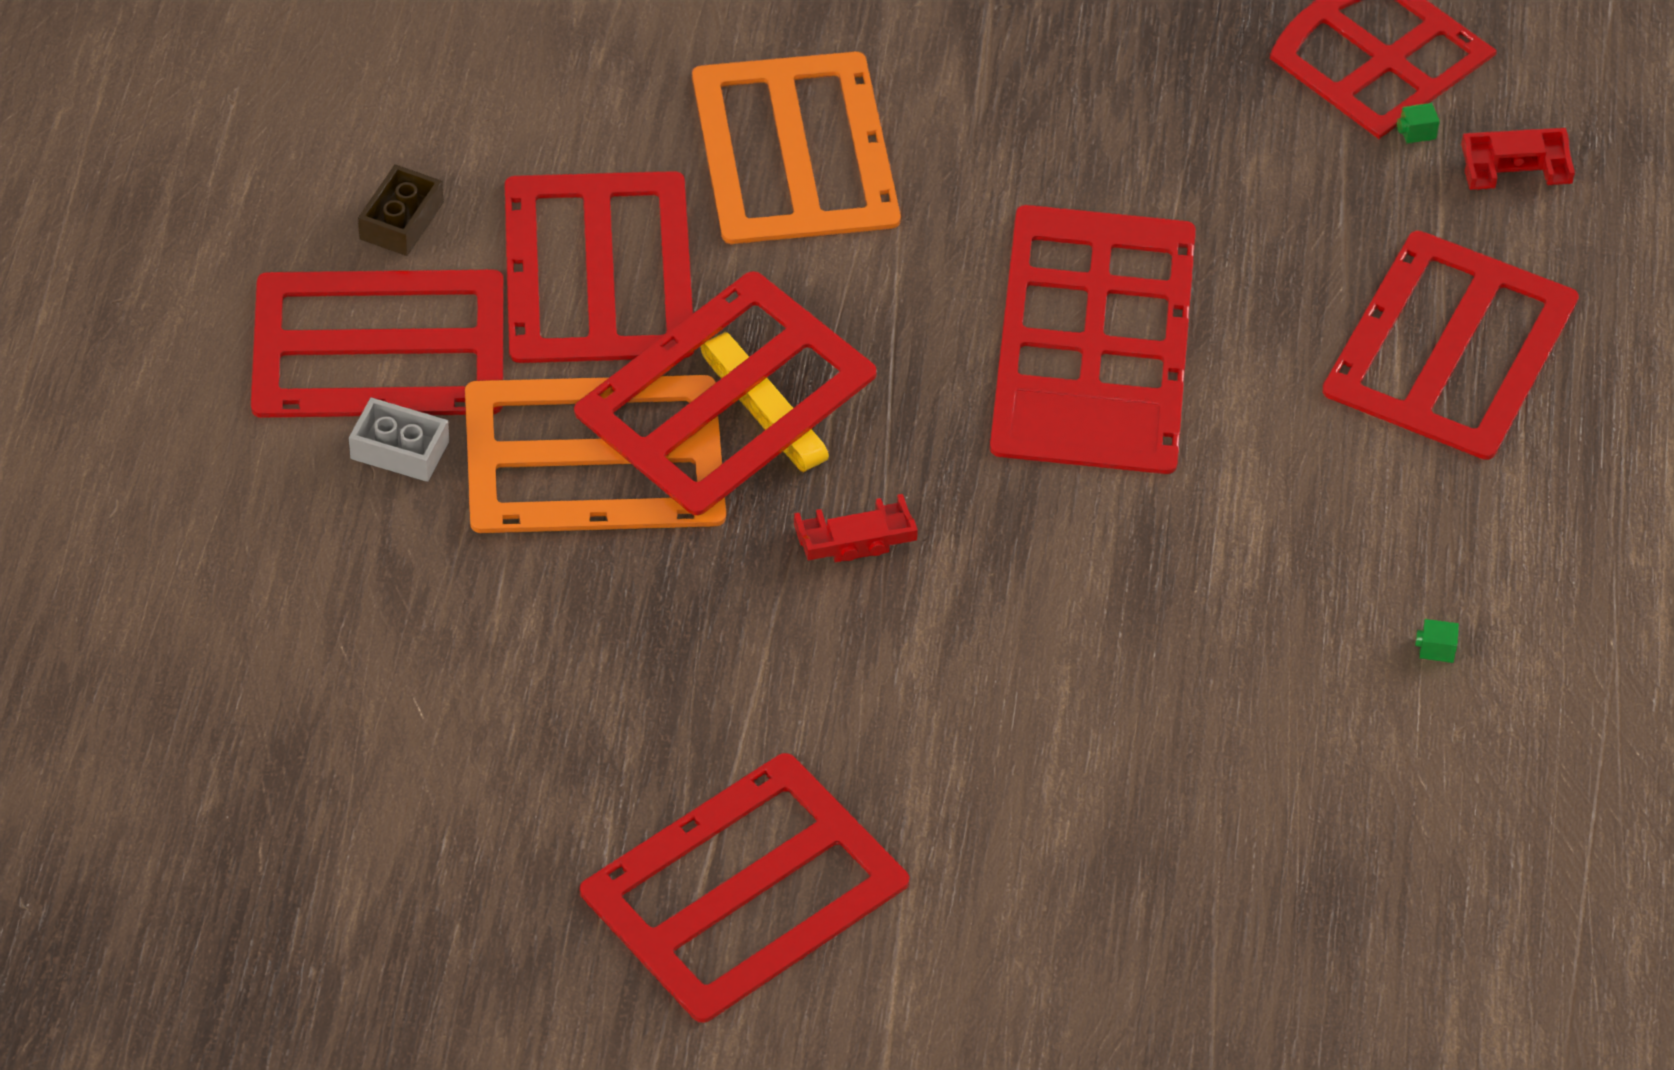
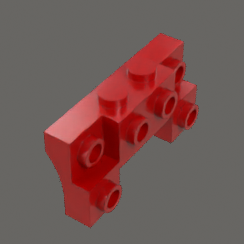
(1517, 151)
(856, 534)

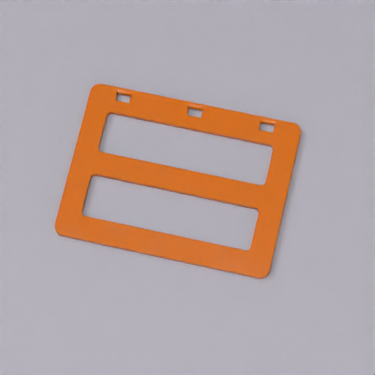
(807, 216)
(487, 455)

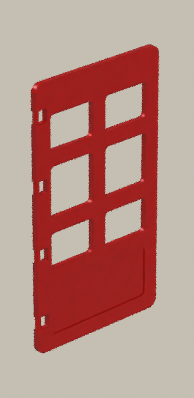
(1083, 417)

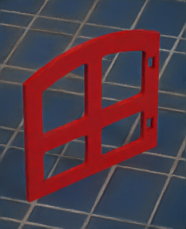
(1384, 59)

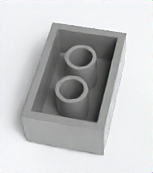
(399, 439)

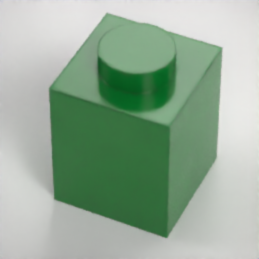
(1418, 123)
(1437, 640)

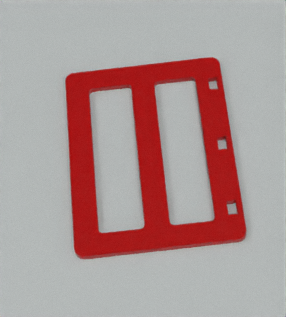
(596, 191)
(273, 342)
(1416, 410)
(650, 452)
(657, 944)

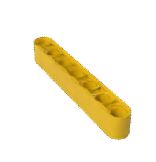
(763, 401)

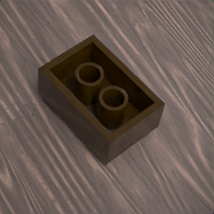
(400, 210)

